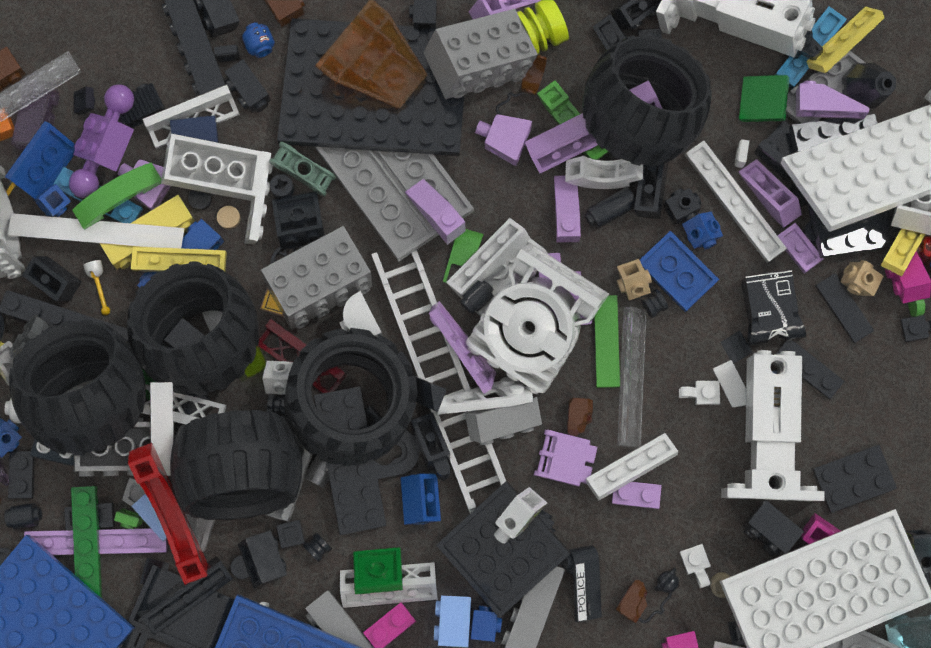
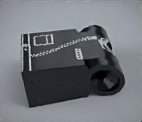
(771, 307)

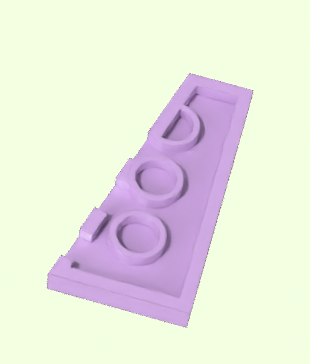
(456, 337)

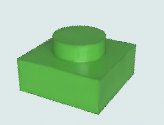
(128, 518)

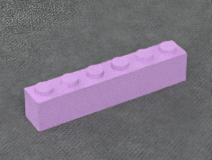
(572, 136)

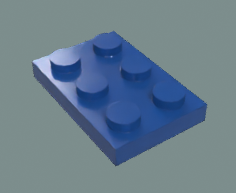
(41, 160)
(678, 271)

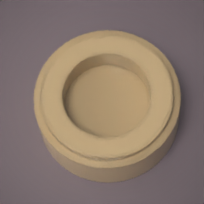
(228, 217)

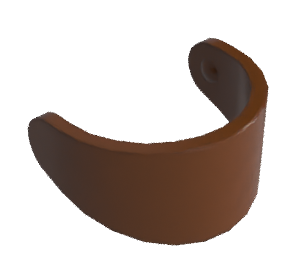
(534, 76)

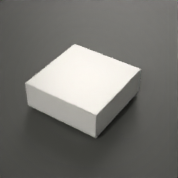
(741, 153)

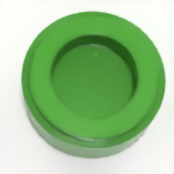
(917, 308)

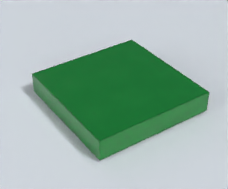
(764, 98)
(377, 571)

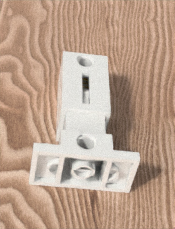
(769, 23)
(773, 430)

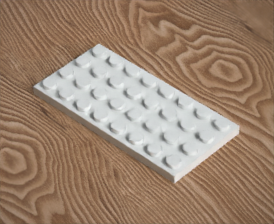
(866, 169)
(829, 587)

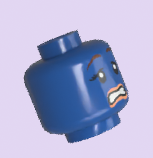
(258, 40)

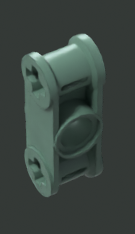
(290, 166)

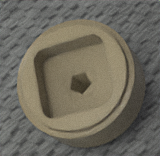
(716, 586)

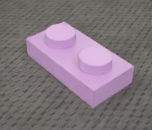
(800, 248)
(638, 495)

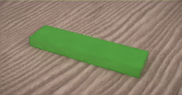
(607, 344)

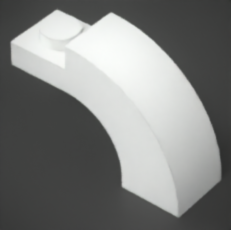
(602, 174)

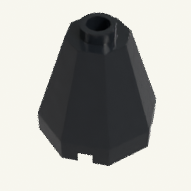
(868, 84)

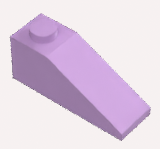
(489, 7)
(825, 102)
(772, 193)
(437, 211)
(566, 211)

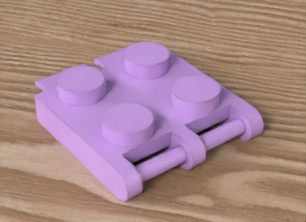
(566, 458)

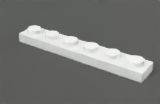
(735, 201)

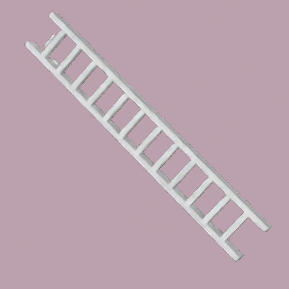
(457, 370)

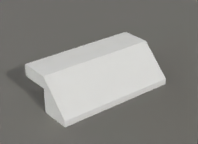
(493, 261)

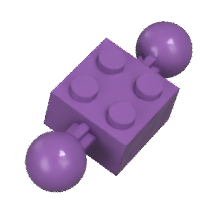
(102, 141)

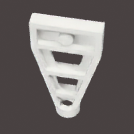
(510, 394)

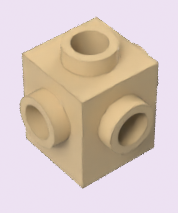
(861, 278)
(636, 283)

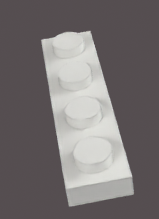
(257, 206)
(631, 466)

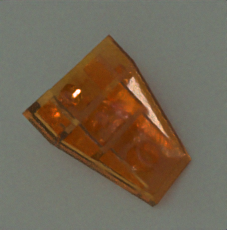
(374, 58)

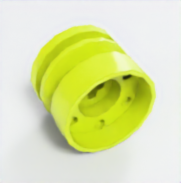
(544, 25)

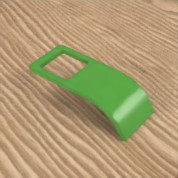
(463, 249)

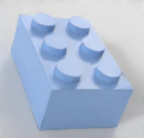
(454, 621)

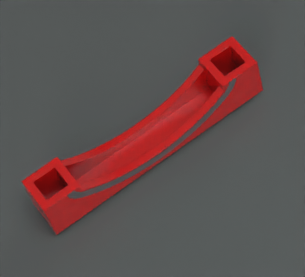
(154, 481)

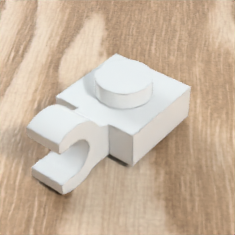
(704, 392)
(695, 562)

